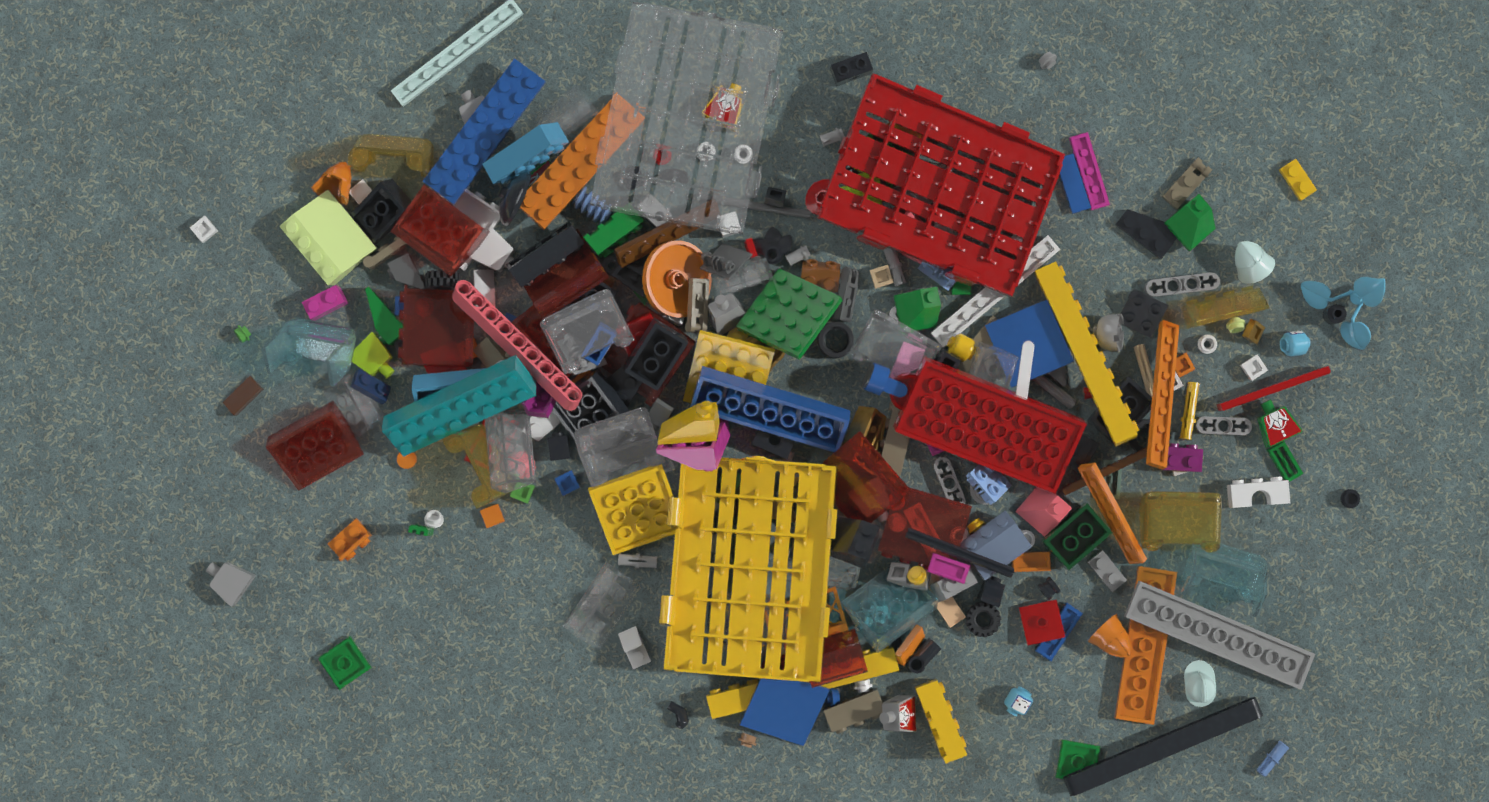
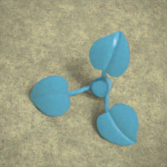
(1365, 290)

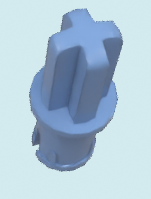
(1272, 758)

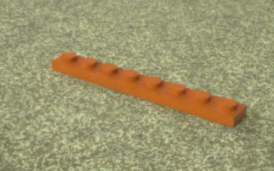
(1162, 395)

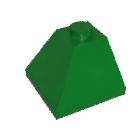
(1192, 222)
(918, 308)

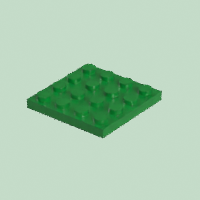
(789, 313)

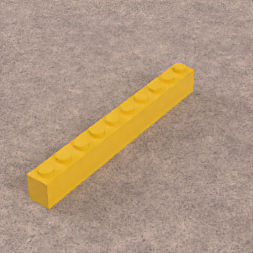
(1086, 354)
(738, 697)

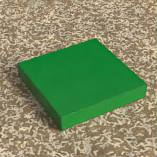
(344, 663)
(1075, 756)

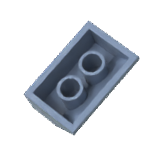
(998, 541)

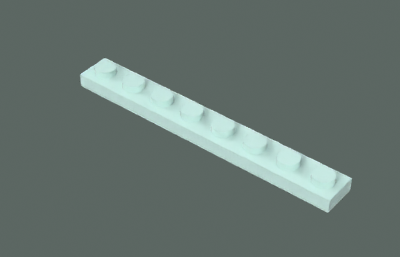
(457, 52)

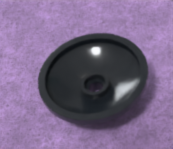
(512, 197)

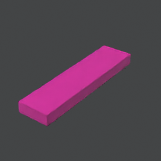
(1089, 171)

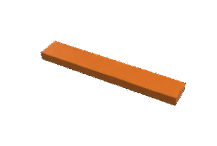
(1112, 513)

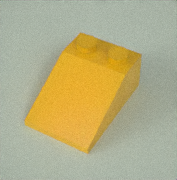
(695, 424)

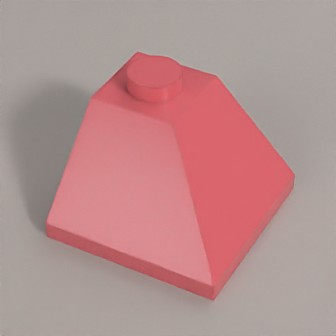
(1043, 510)

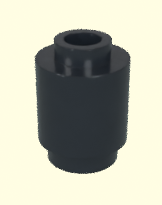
(1330, 318)

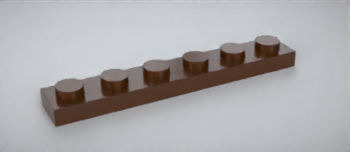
(649, 241)

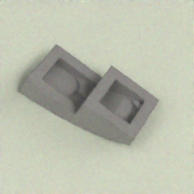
(898, 575)

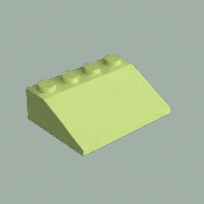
(328, 237)

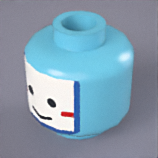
(1294, 343)
(1018, 701)

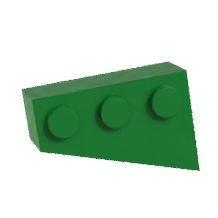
(613, 233)

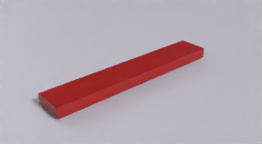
(1273, 388)

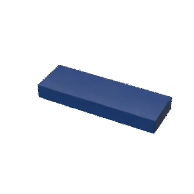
(1073, 185)
(1069, 618)

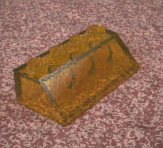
(1224, 307)

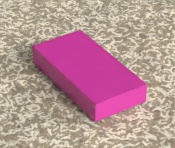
(948, 568)

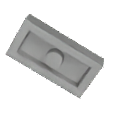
(1107, 571)

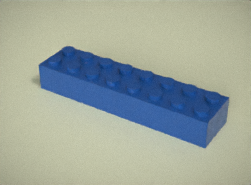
(772, 409)

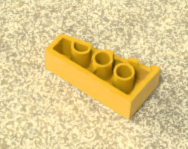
(940, 720)

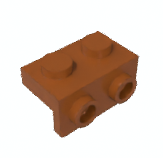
(821, 274)

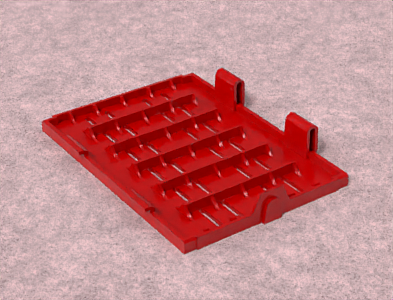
(996, 145)

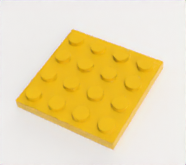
(728, 356)
(634, 508)

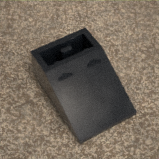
(632, 275)

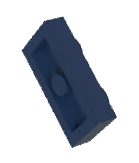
(370, 386)

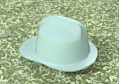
(1200, 683)

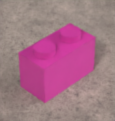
(325, 302)

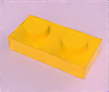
(1297, 180)

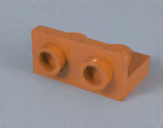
(349, 540)

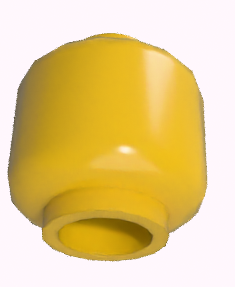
(962, 347)

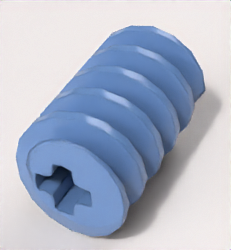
(583, 200)

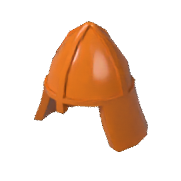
(336, 180)
(1112, 638)

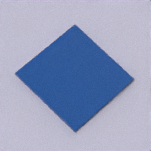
(1034, 325)
(784, 709)

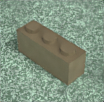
(854, 711)

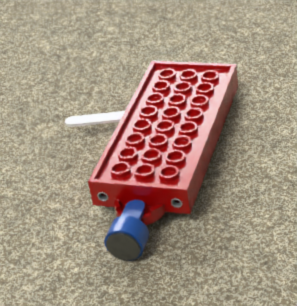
(982, 419)

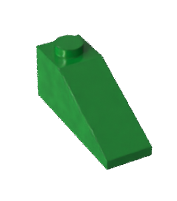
(384, 319)

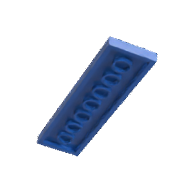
(484, 131)

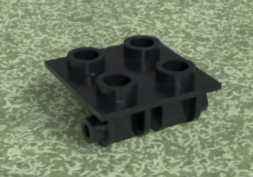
(1143, 312)

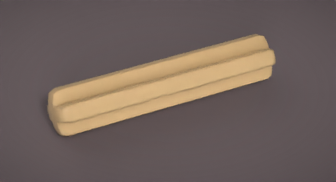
(1145, 367)

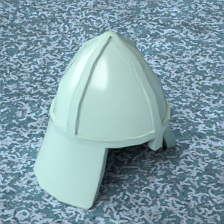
(1252, 262)

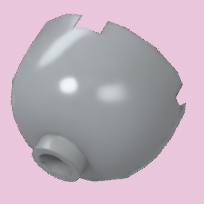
(1110, 333)

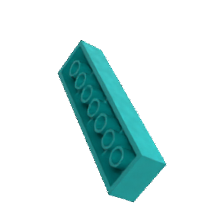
(459, 405)

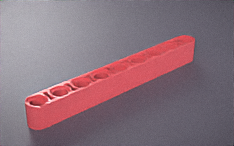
(514, 336)

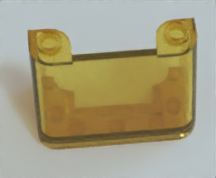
(417, 150)
(474, 443)
(1180, 519)

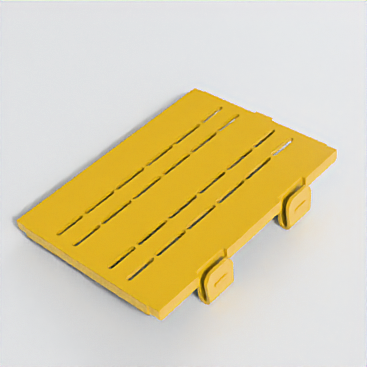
(691, 568)

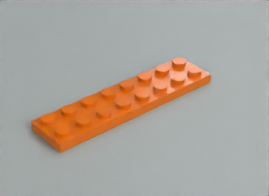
(566, 174)
(1144, 666)

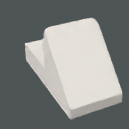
(634, 647)

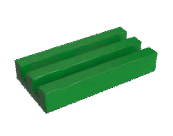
(1276, 448)
(420, 529)

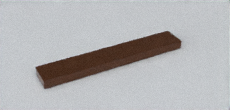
(1111, 468)

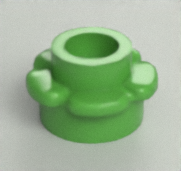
(242, 333)

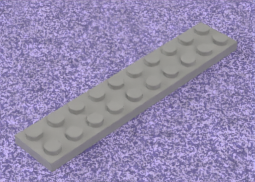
(1219, 635)

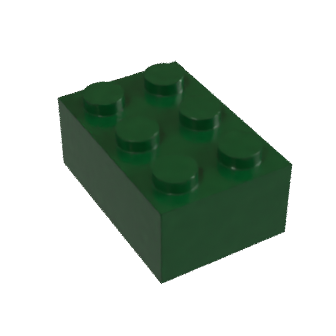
(1076, 536)

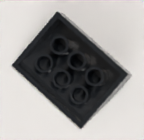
(597, 403)

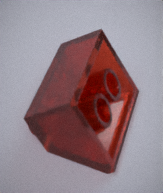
(841, 658)

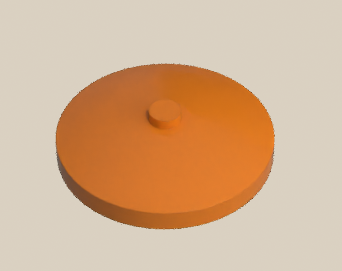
(668, 275)

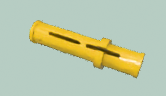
(1189, 411)

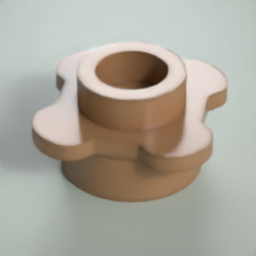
(747, 740)

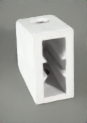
(494, 252)

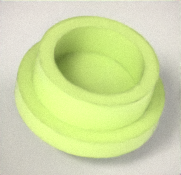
(1235, 325)

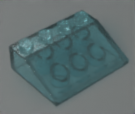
(887, 609)

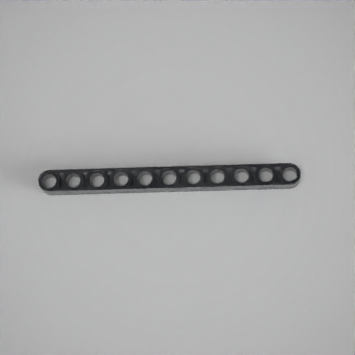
(1163, 746)

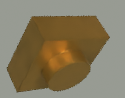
(1253, 331)

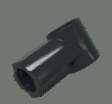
(924, 654)

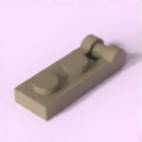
(1186, 184)
(385, 253)
(697, 305)

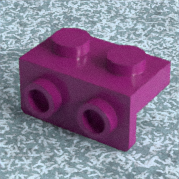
(541, 404)
(1184, 459)

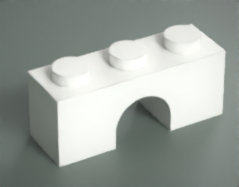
(1241, 493)

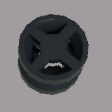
(1048, 588)

